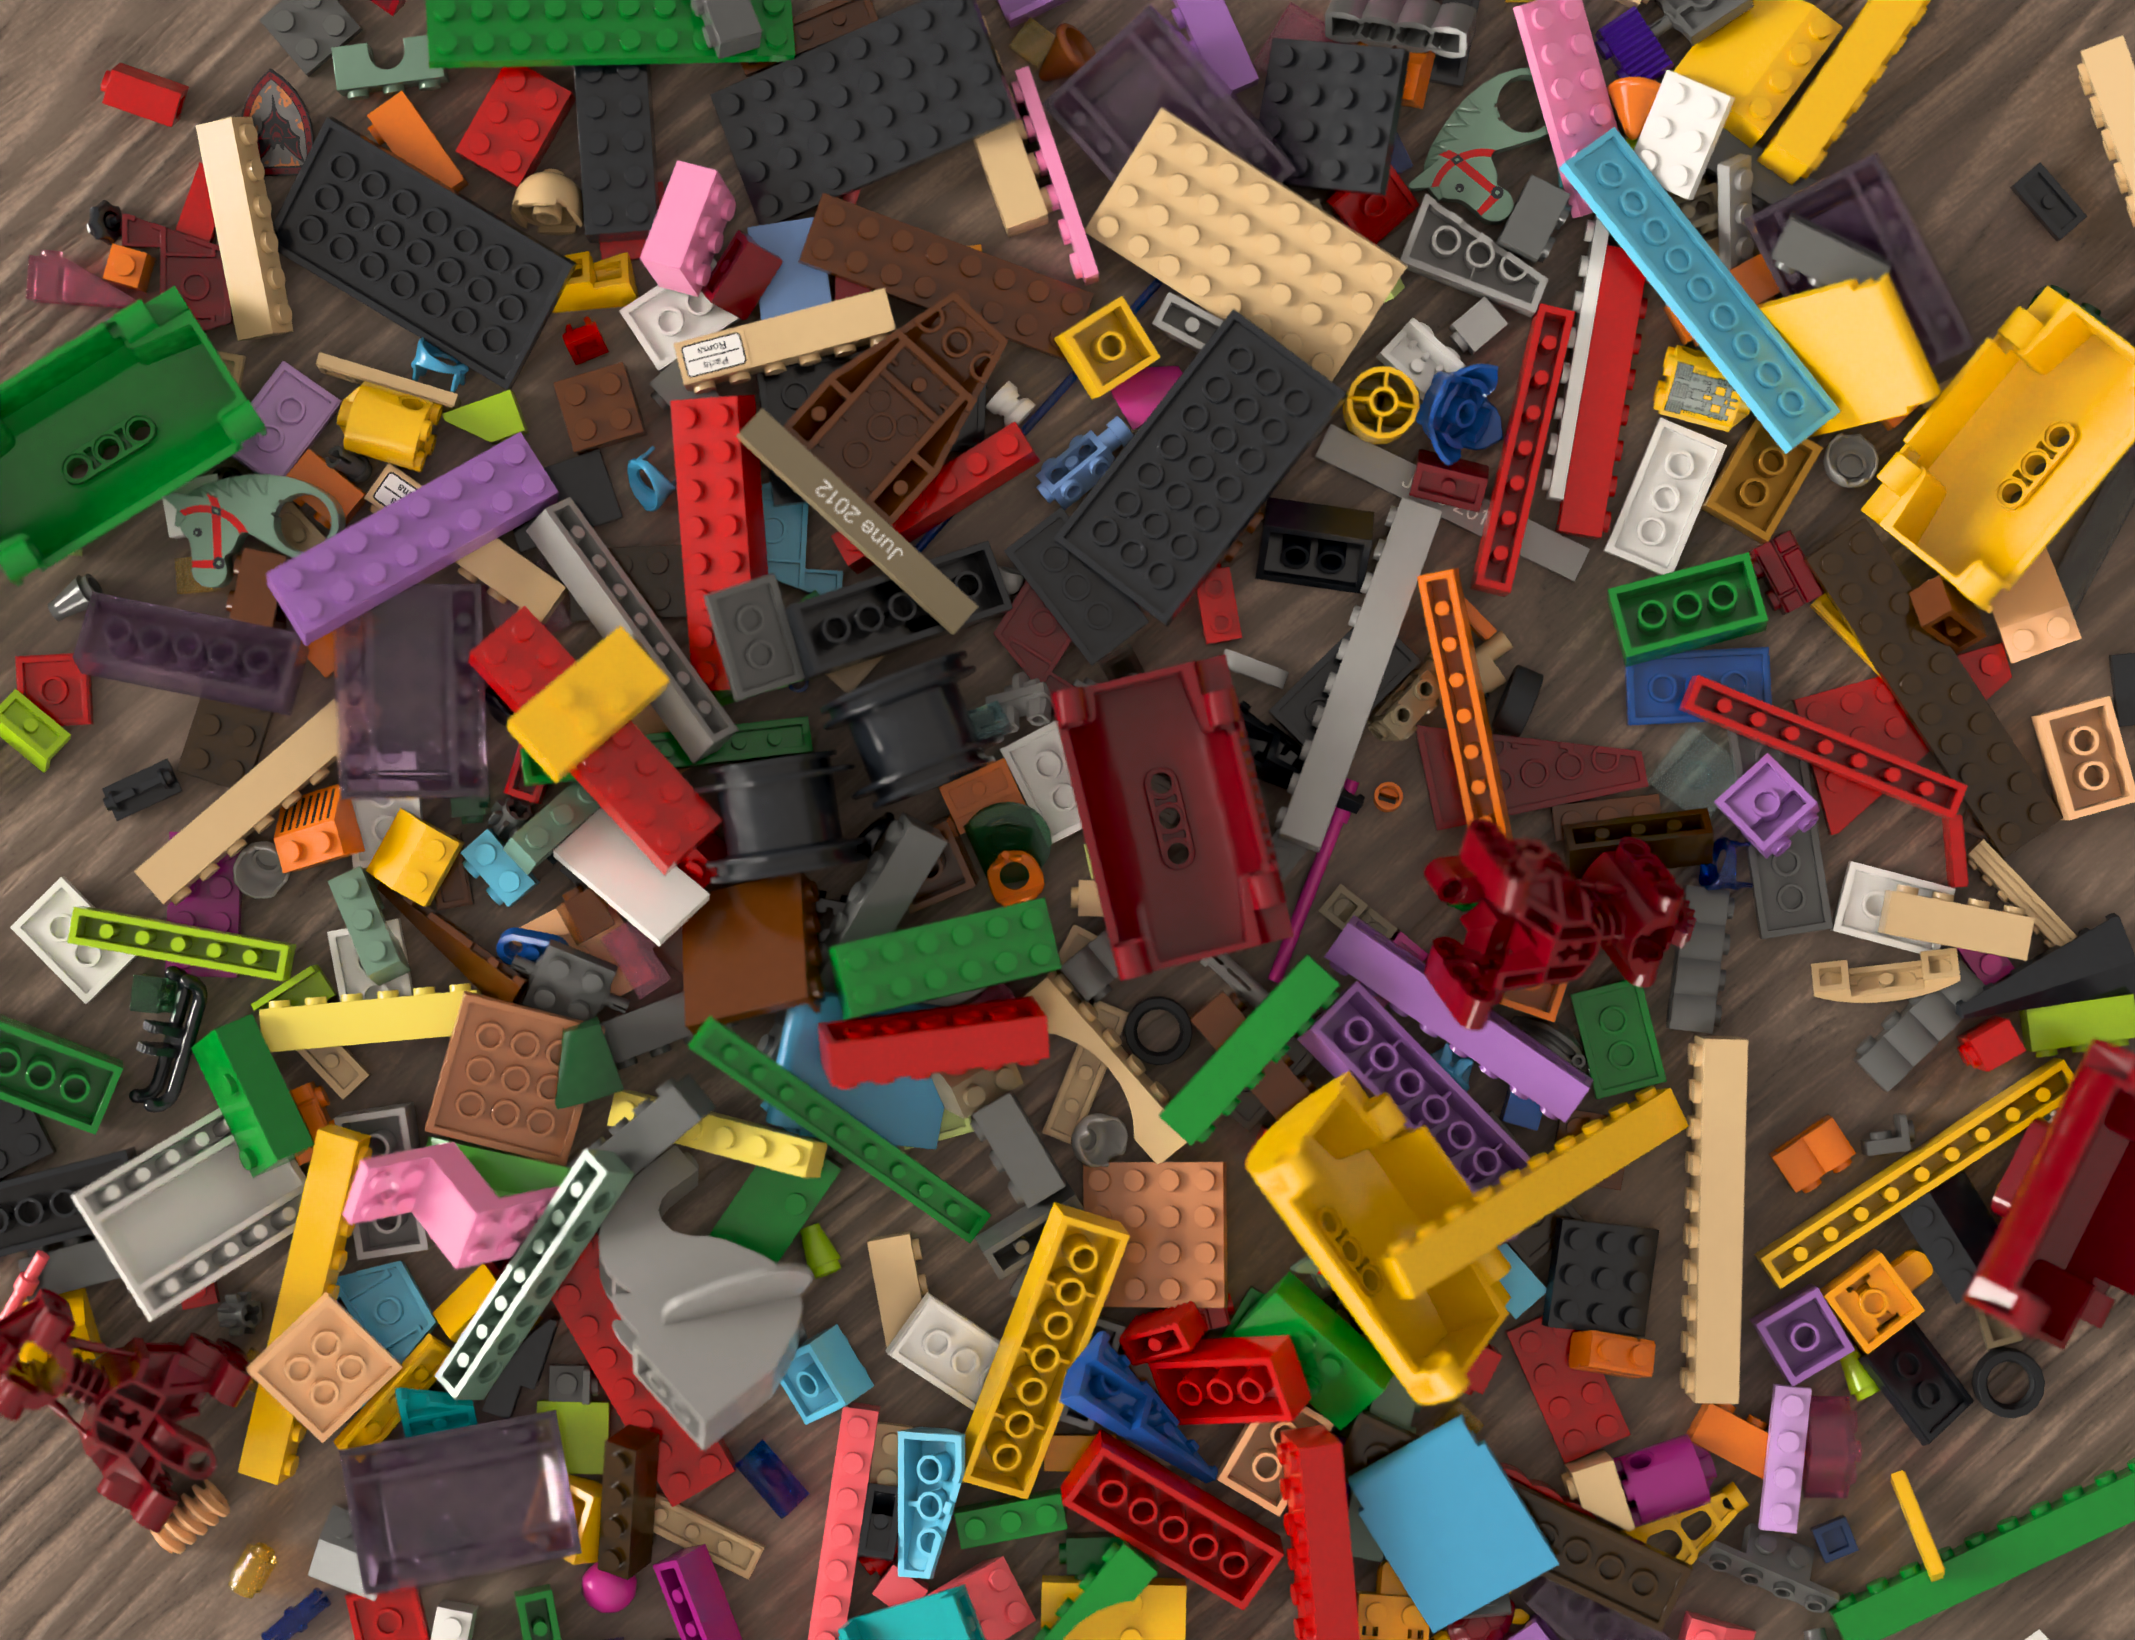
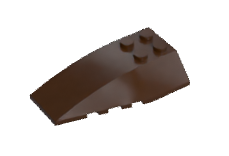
(900, 405)

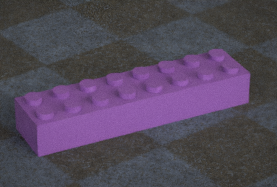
(412, 538)
(1384, 1057)

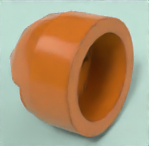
(1391, 791)

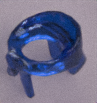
(1726, 879)

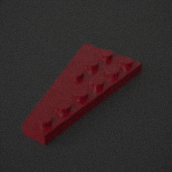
(1531, 771)

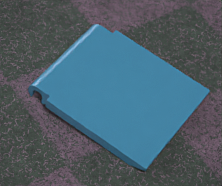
(901, 1112)
(1450, 1523)

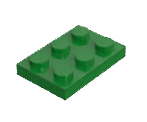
(1617, 1038)

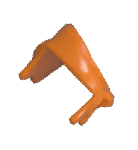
(1008, 896)

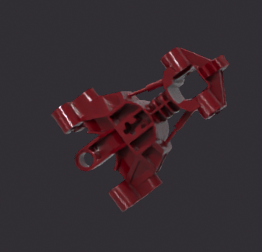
(1544, 924)
(128, 1400)

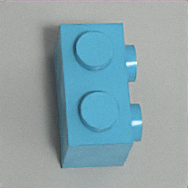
(505, 878)

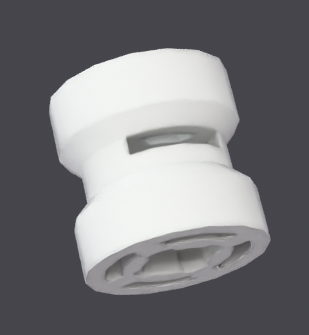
(1008, 404)

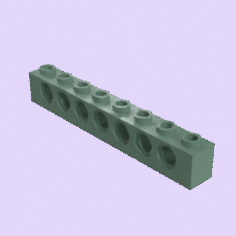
(534, 1274)

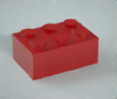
(515, 124)

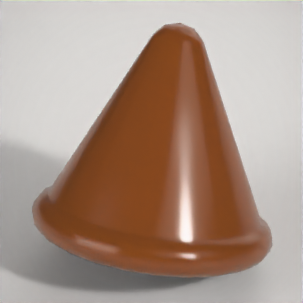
(1066, 54)

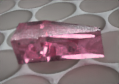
(66, 283)

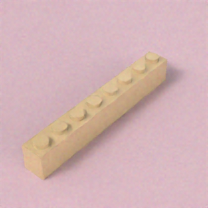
(243, 810)

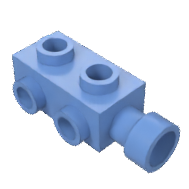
(1081, 468)

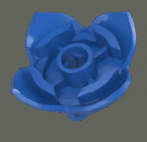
(1458, 411)

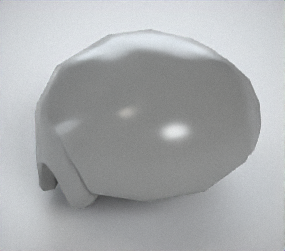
(1850, 460)
(259, 871)
(1099, 1139)

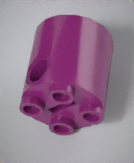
(1665, 1479)

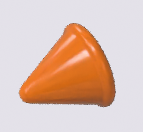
(1632, 102)

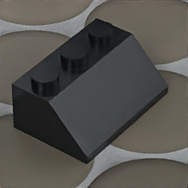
(1315, 545)
(1952, 1231)

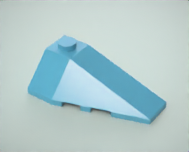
(928, 1486)

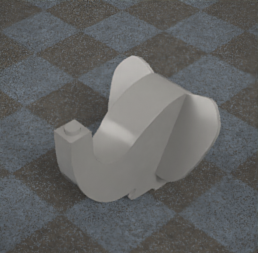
(698, 1312)

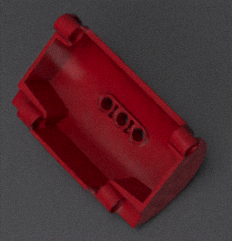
(1192, 731)
(2067, 1208)

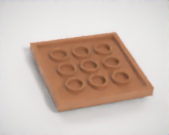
(504, 1081)
(1174, 1230)

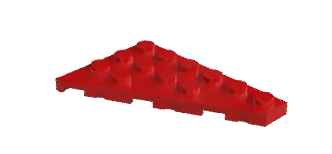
(1875, 718)

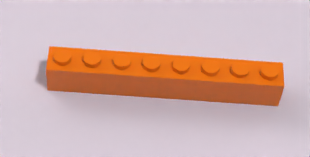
(1463, 698)

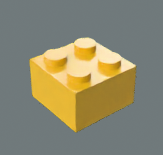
(1107, 347)

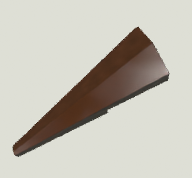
(480, 966)

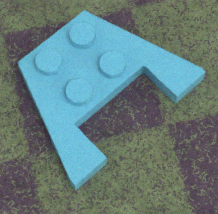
(787, 548)
(388, 1306)

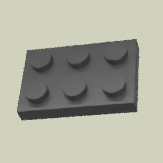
(754, 637)

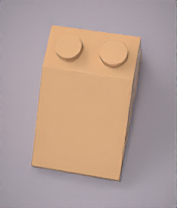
(2034, 612)

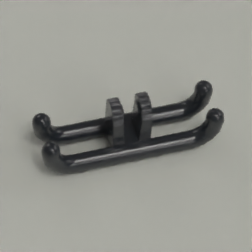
(176, 1042)

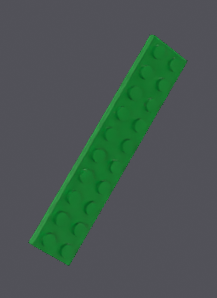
(589, 33)

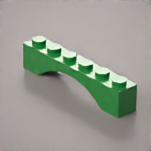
(1118, 1581)

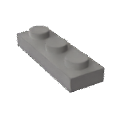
(1734, 206)

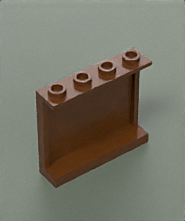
(753, 951)

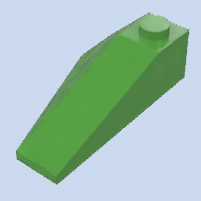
(508, 1172)

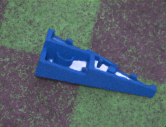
(1111, 1394)

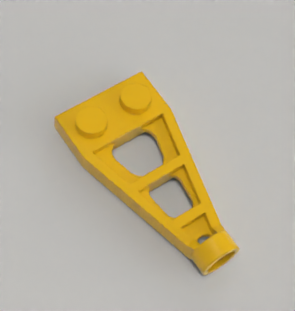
(1719, 1516)

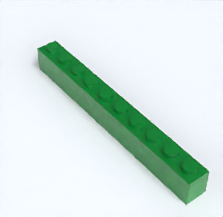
(1989, 1558)

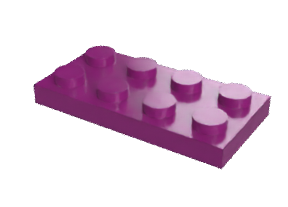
(211, 905)

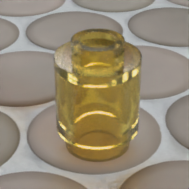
(252, 1570)

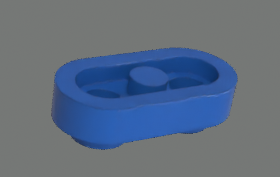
(533, 944)

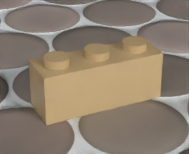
(896, 1279)

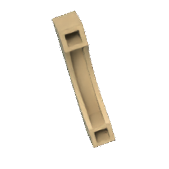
(1079, 1023)

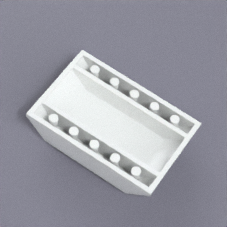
(189, 1213)

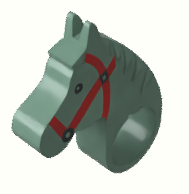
(1460, 158)
(228, 510)

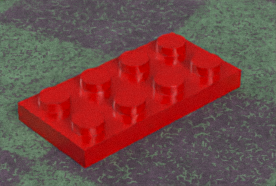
(1572, 1401)

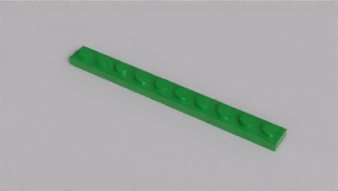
(839, 1129)

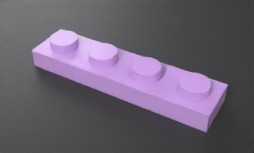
(1784, 1458)

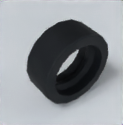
(1517, 701)
(1180, 1046)
(2023, 1406)

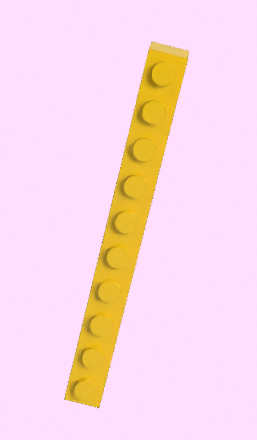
(1915, 1173)
(1532, 1192)
(310, 1271)

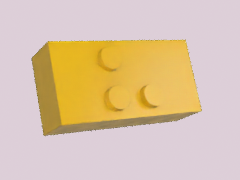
(588, 704)
(1153, 1615)

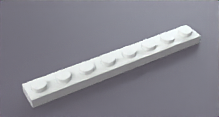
(1573, 372)

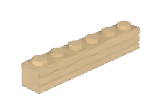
(2018, 893)

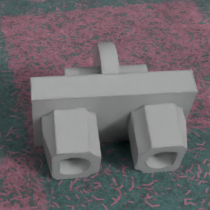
(1023, 699)

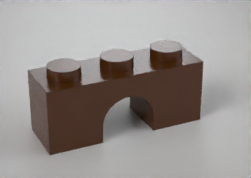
(584, 914)

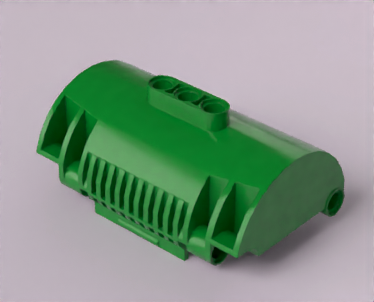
(94, 393)

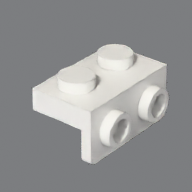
(1419, 355)

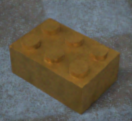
(1759, 482)

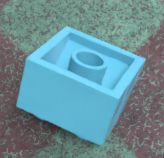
(825, 1375)

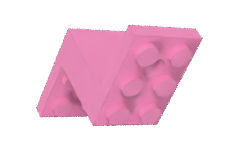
(448, 1202)

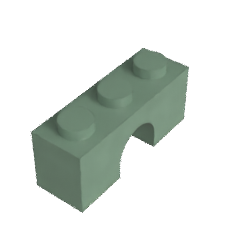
(358, 75)
(550, 827)
(368, 929)

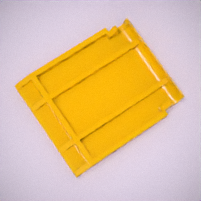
(1856, 349)

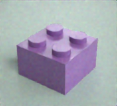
(1802, 1334)

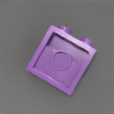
(1768, 807)

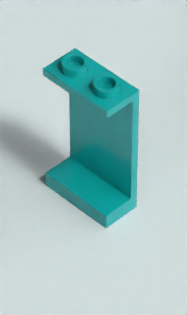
(931, 1617)

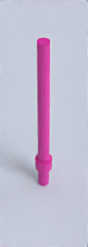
(1310, 887)

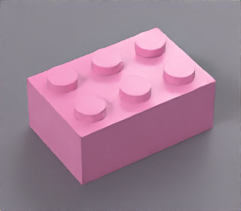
(688, 229)

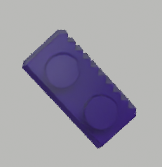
(1632, 47)

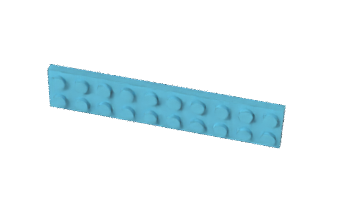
(1699, 289)

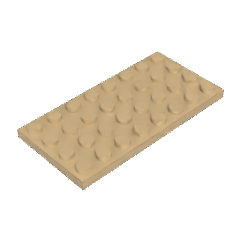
(1244, 244)

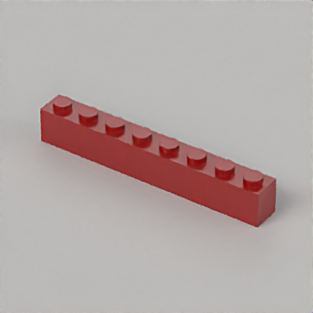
(1603, 398)
(1522, 450)
(1823, 747)

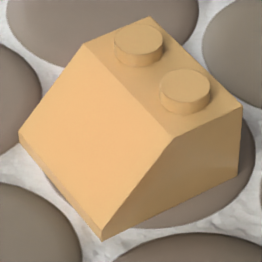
(1598, 1488)

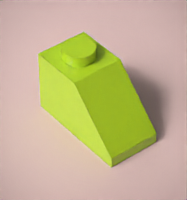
(490, 418)

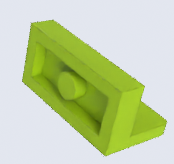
(31, 730)
(304, 985)

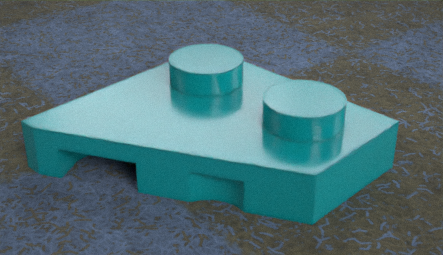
(432, 1411)

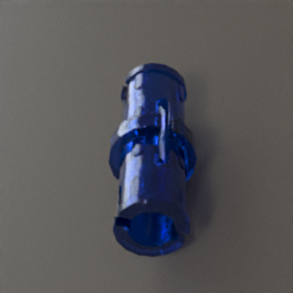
(297, 1617)

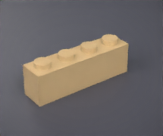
(1956, 924)

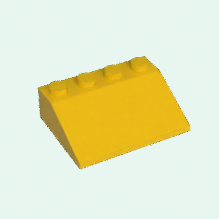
(1761, 60)

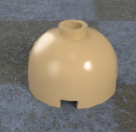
(548, 202)

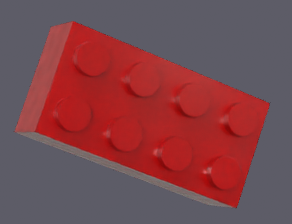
(1233, 1381)

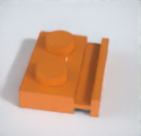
(978, 790)

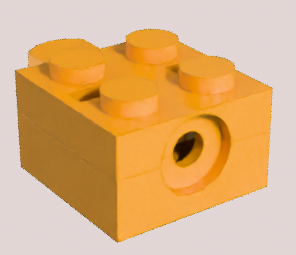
(1877, 1292)
(1389, 1610)

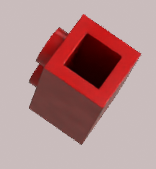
(144, 94)
(1218, 607)

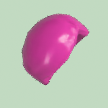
(606, 1591)

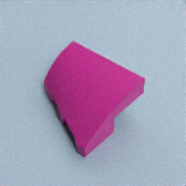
(1143, 392)

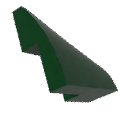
(585, 1066)

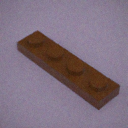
(821, 26)

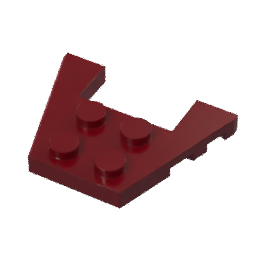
(188, 265)
(1034, 638)

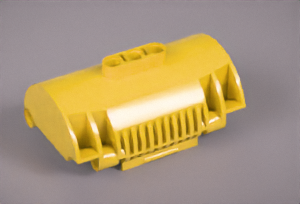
(1988, 431)
(1349, 1188)

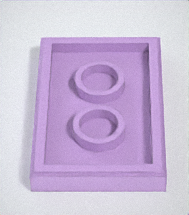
(294, 417)

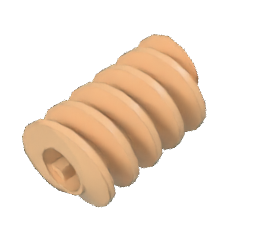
(192, 1518)

